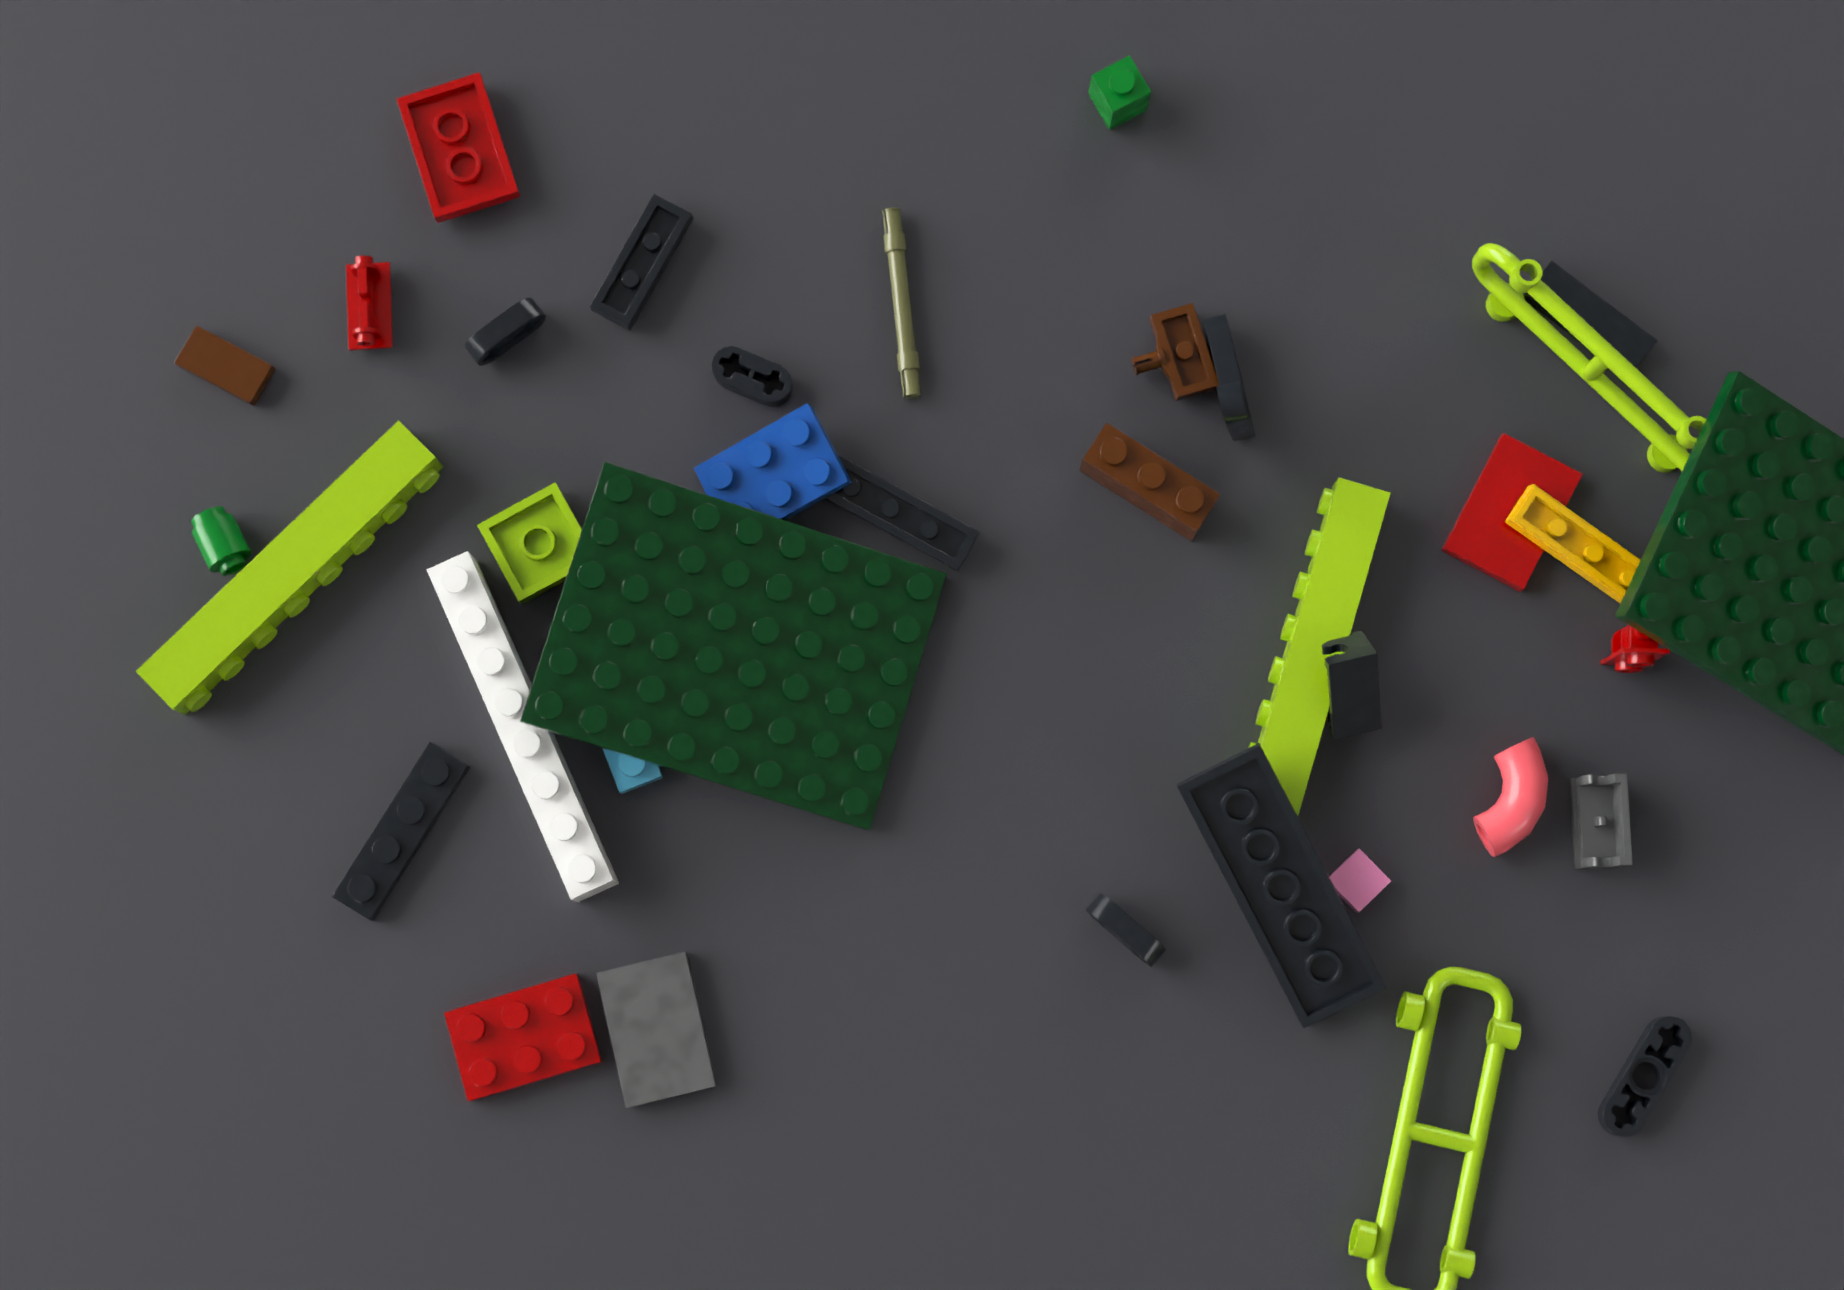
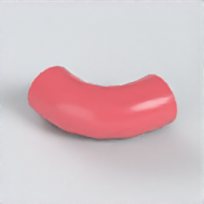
(1521, 798)

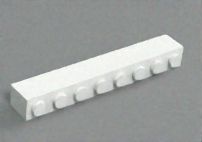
(531, 750)

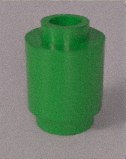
(220, 540)

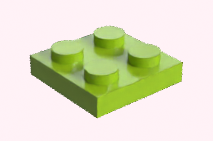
(533, 542)

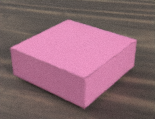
(1358, 880)

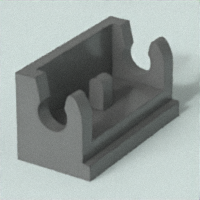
(1600, 821)

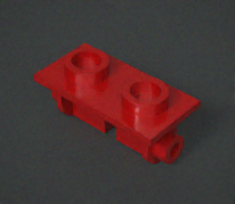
(369, 304)
(1633, 651)

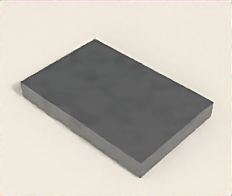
(656, 1029)

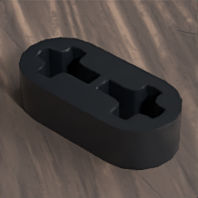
(505, 331)
(756, 367)
(1125, 929)

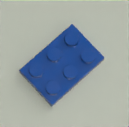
(777, 467)

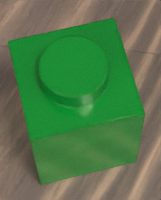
(1119, 92)

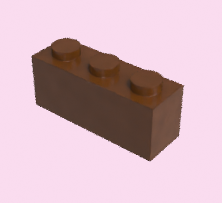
(1149, 481)

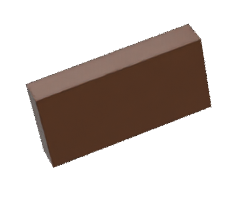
(225, 365)

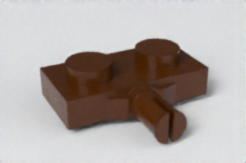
(1179, 353)

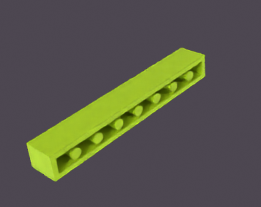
(290, 570)
(1325, 612)

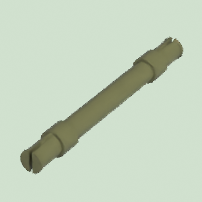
(907, 355)

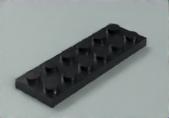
(1281, 885)

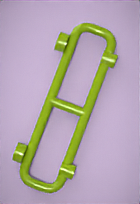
(1507, 302)
(1420, 1014)

